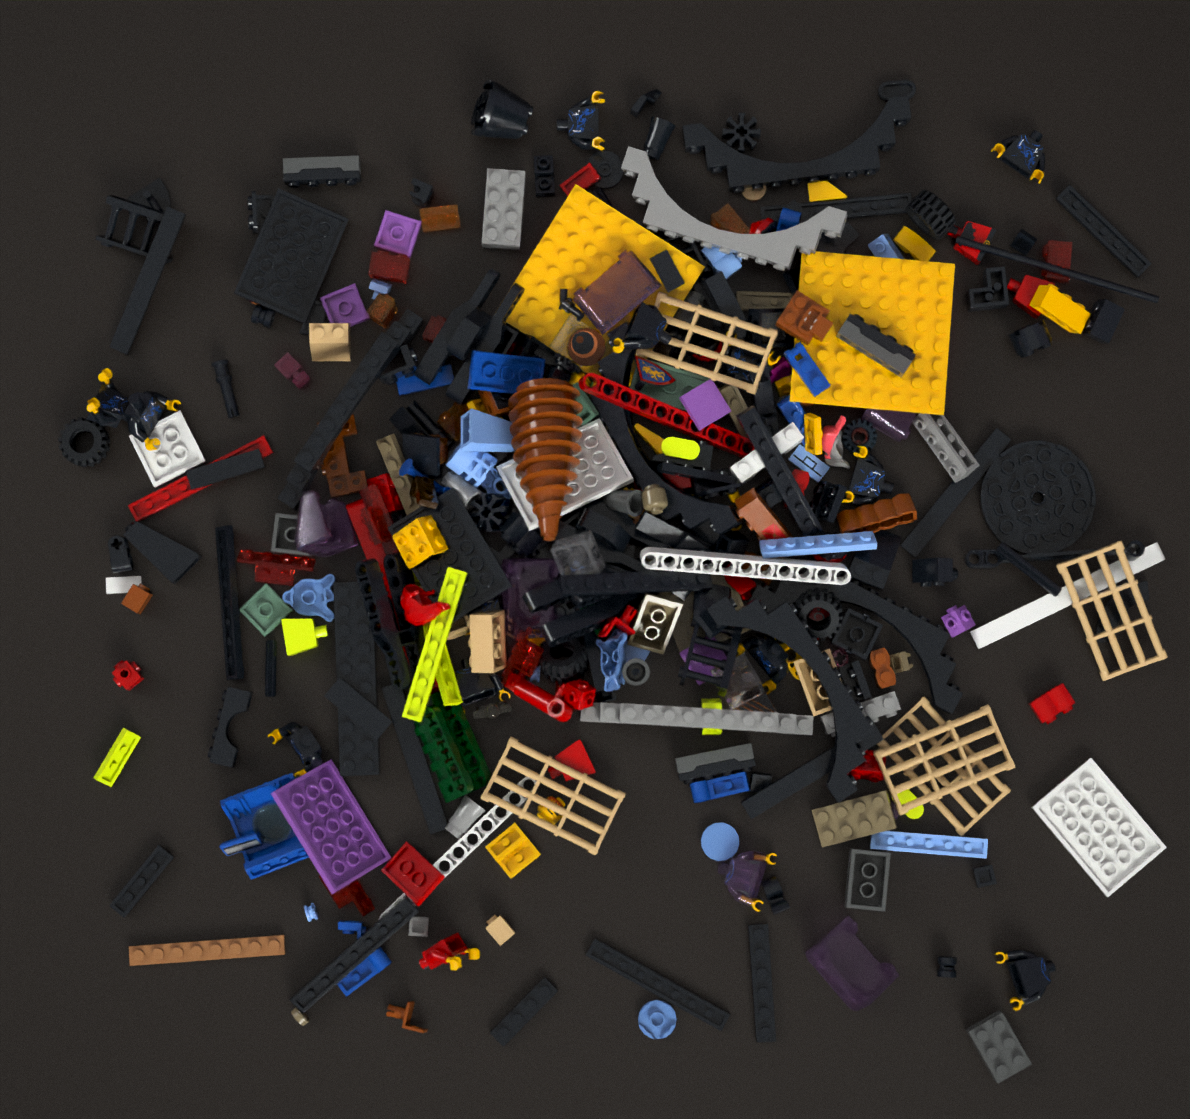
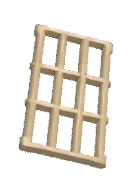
(727, 339)
(1127, 623)
(962, 773)
(931, 775)
(565, 812)

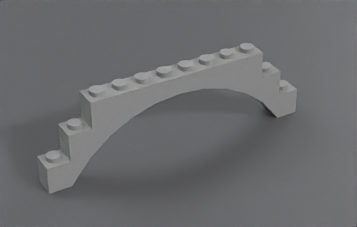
(771, 248)
(698, 718)

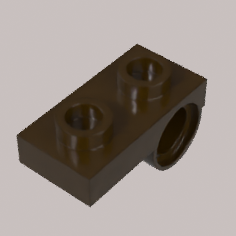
(424, 492)

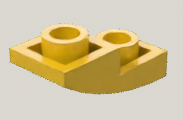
(912, 243)

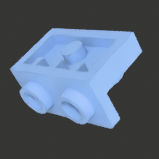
(885, 247)

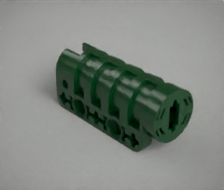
(449, 750)

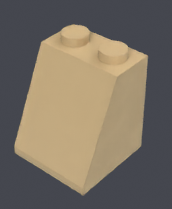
(330, 341)

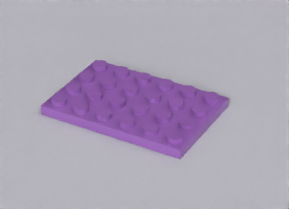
(331, 826)

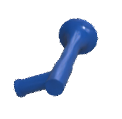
(407, 468)

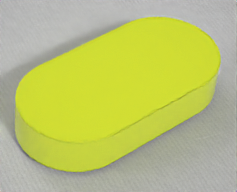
(680, 448)
(907, 796)

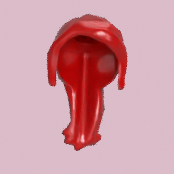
(418, 607)

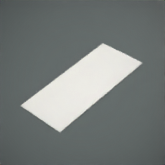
(121, 584)

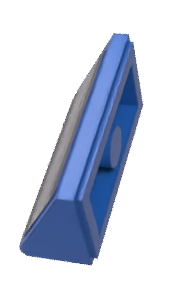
(241, 843)

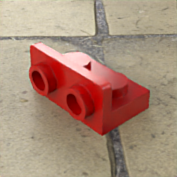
(387, 491)
(869, 769)

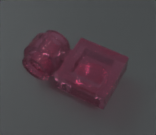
(288, 367)

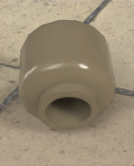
(654, 499)

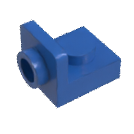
(350, 926)

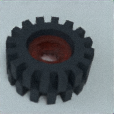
(861, 427)

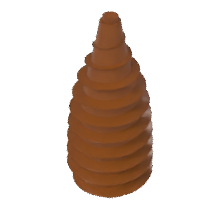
(544, 443)

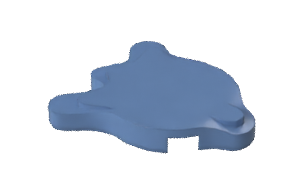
(311, 597)

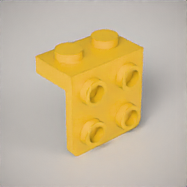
(419, 541)

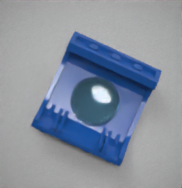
(258, 811)

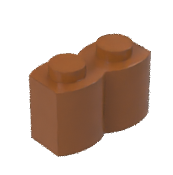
(883, 674)

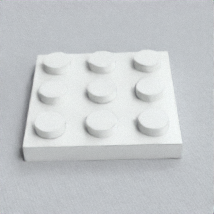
(175, 453)

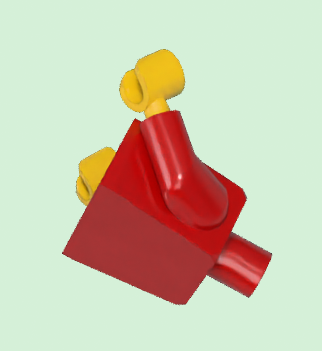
(446, 952)

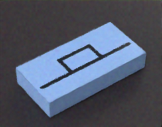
(808, 462)

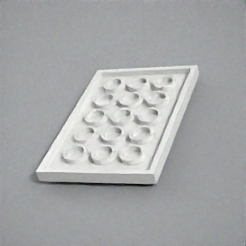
(598, 473)
(1098, 827)

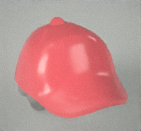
(832, 444)

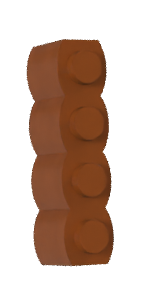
(878, 516)

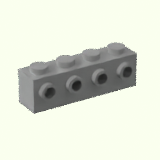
(946, 445)
(881, 705)

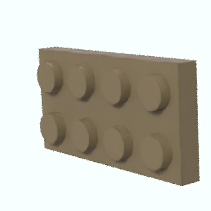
(854, 818)

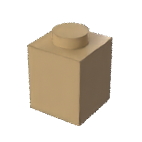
(499, 929)

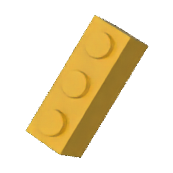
(1060, 308)

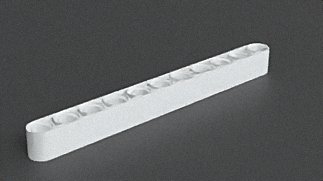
(753, 570)
(1049, 604)
(463, 842)

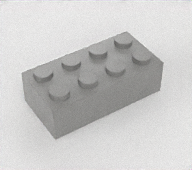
(503, 209)

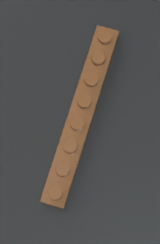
(207, 950)

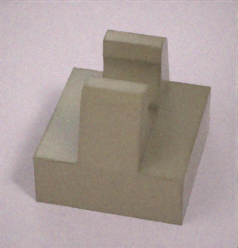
(899, 662)

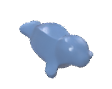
(613, 658)

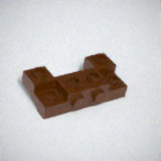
(337, 467)

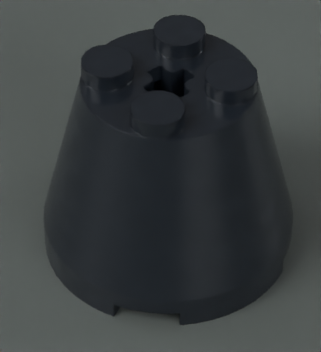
(500, 113)

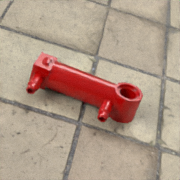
(539, 697)

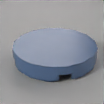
(720, 841)
(657, 1019)

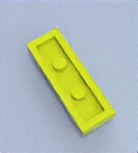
(117, 757)

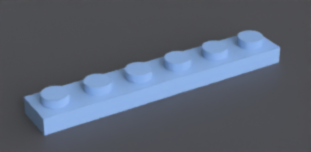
(818, 544)
(930, 844)

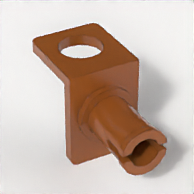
(405, 1014)

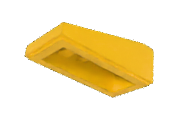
(650, 438)

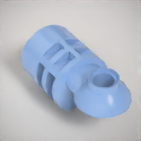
(477, 469)

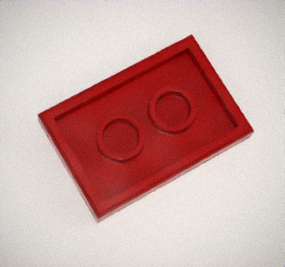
(412, 873)

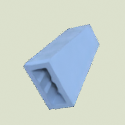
(485, 433)

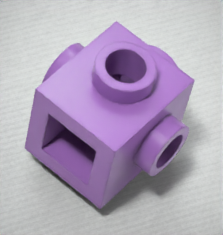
(957, 620)

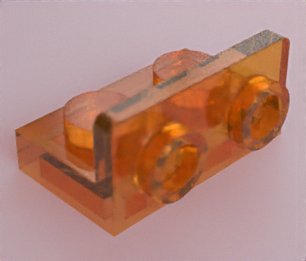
(440, 218)
(728, 220)
(451, 419)

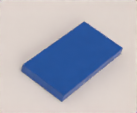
(502, 371)

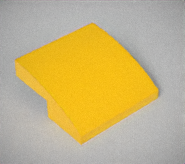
(513, 850)

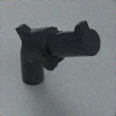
(568, 306)

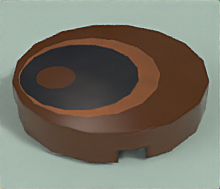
(586, 347)

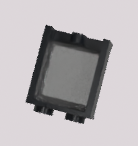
(767, 318)

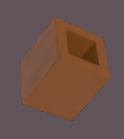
(137, 598)

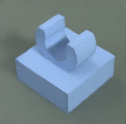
(379, 287)

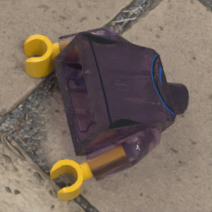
(745, 876)

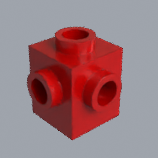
(134, 676)
(579, 694)

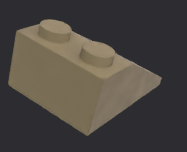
(654, 623)

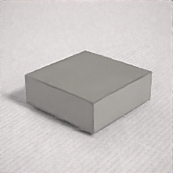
(418, 926)

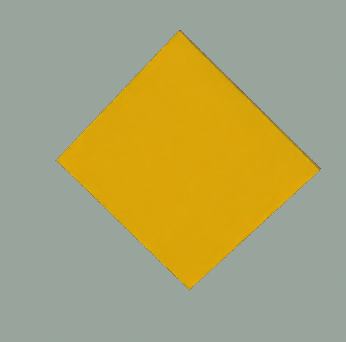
(577, 251)
(901, 299)

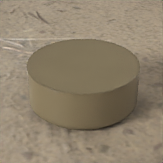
(301, 1018)

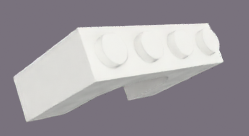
(751, 464)

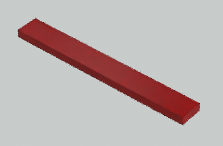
(181, 488)

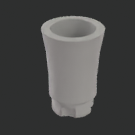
(464, 489)
(464, 817)

